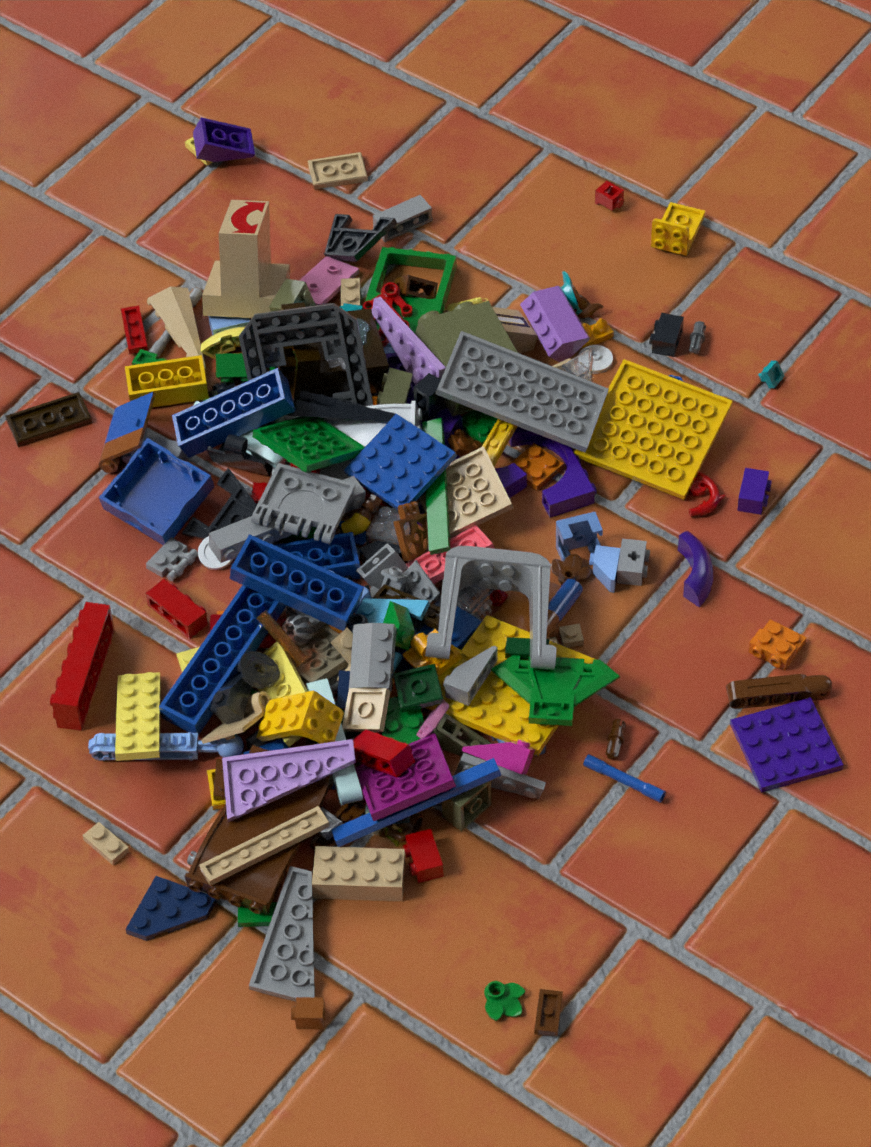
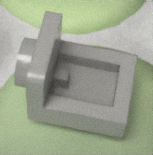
(394, 578)

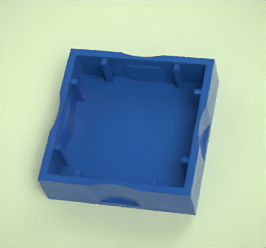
(156, 492)

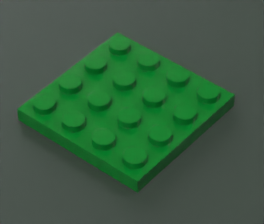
(308, 442)

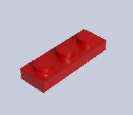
(134, 329)

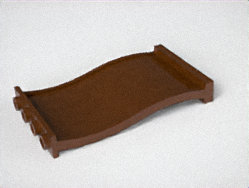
(258, 883)

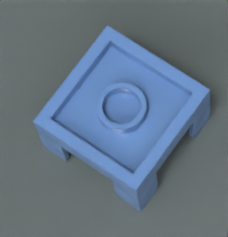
(577, 533)

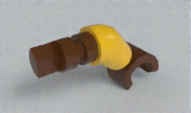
(361, 520)

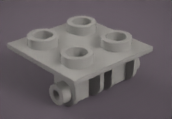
(419, 583)

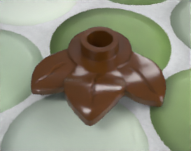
(570, 569)

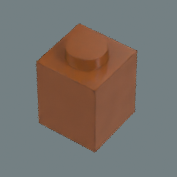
(308, 1013)

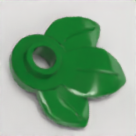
(504, 1003)

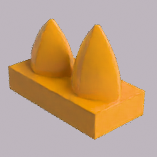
(597, 332)

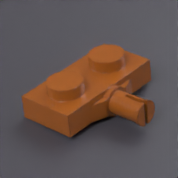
(462, 445)

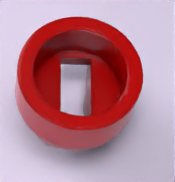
(498, 595)

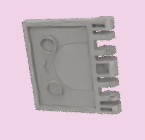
(303, 500)

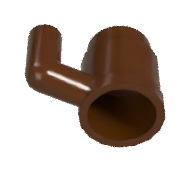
(408, 828)

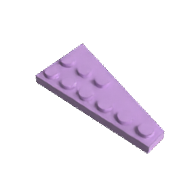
(408, 347)
(270, 775)

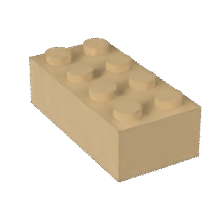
(358, 873)

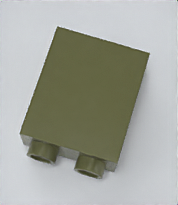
(442, 331)

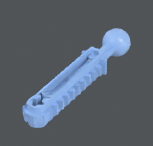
(172, 746)

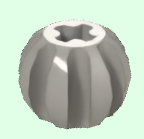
(298, 628)

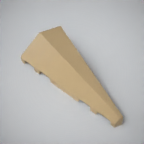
(177, 313)

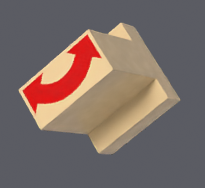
(244, 277)

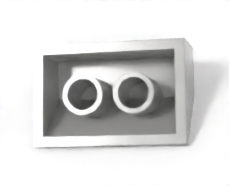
(373, 656)

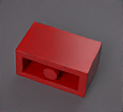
(424, 856)

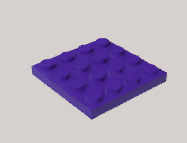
(786, 744)

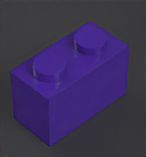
(753, 491)

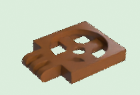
(410, 513)

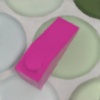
(510, 755)

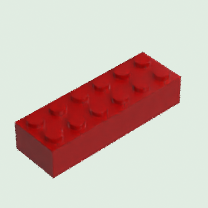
(82, 666)

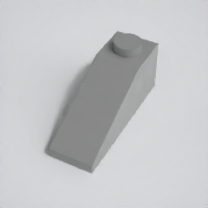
(469, 676)

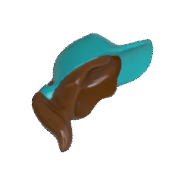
(579, 303)

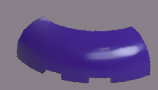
(700, 580)

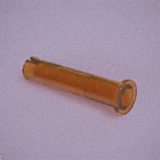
(282, 638)

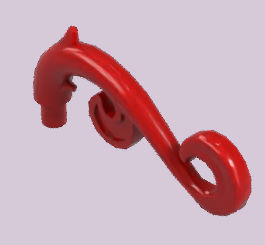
(696, 489)

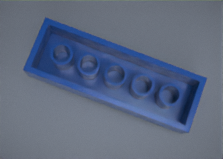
(233, 412)
(296, 582)

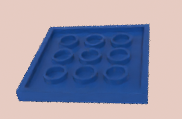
(400, 462)

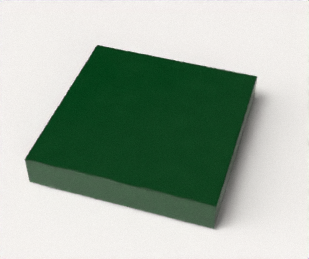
(418, 688)

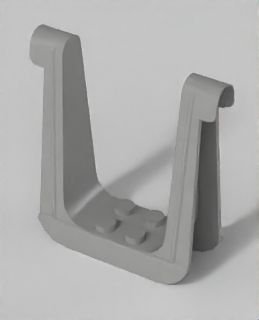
(501, 571)

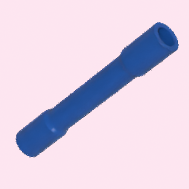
(645, 788)

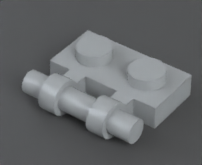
(167, 556)

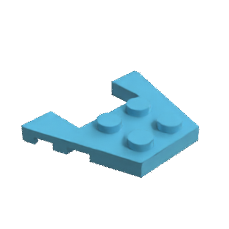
(376, 610)

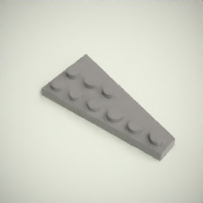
(287, 953)

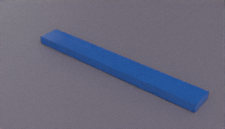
(464, 781)

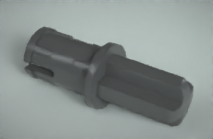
(697, 337)

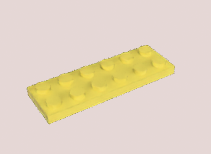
(288, 682)
(138, 716)

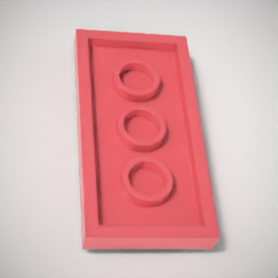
(435, 564)

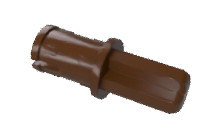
(615, 739)

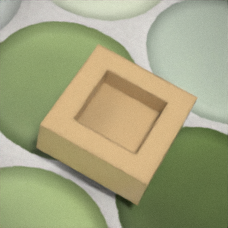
(571, 635)

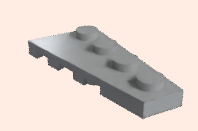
(508, 781)

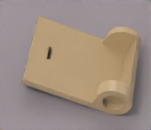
(254, 711)

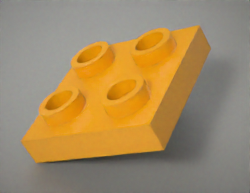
(417, 653)

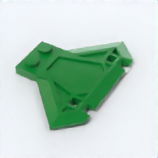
(556, 691)

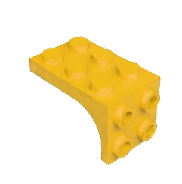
(677, 228)
(301, 715)

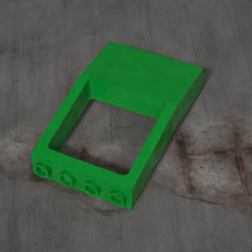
(417, 259)

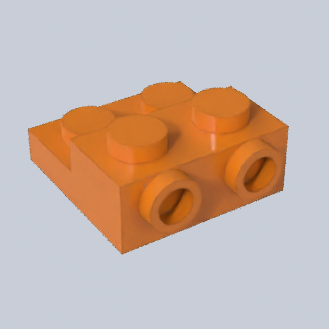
(776, 644)

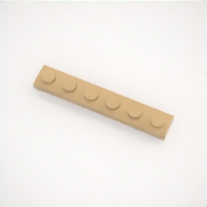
(264, 845)

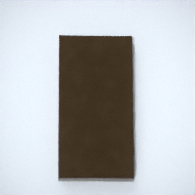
(48, 419)

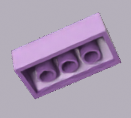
(555, 322)

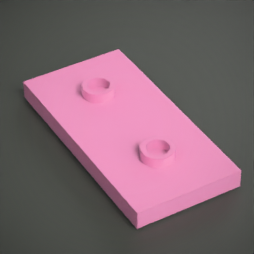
(326, 277)

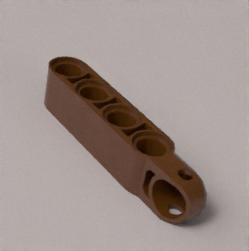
(777, 690)

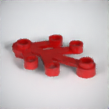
(389, 298)

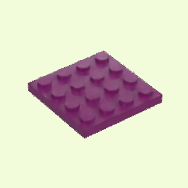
(418, 783)

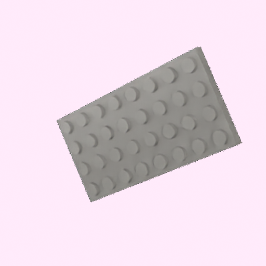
(522, 391)

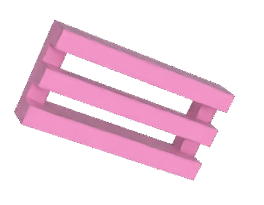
(432, 720)

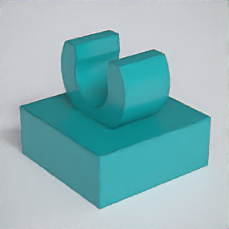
(771, 374)

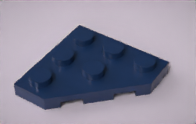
(167, 909)

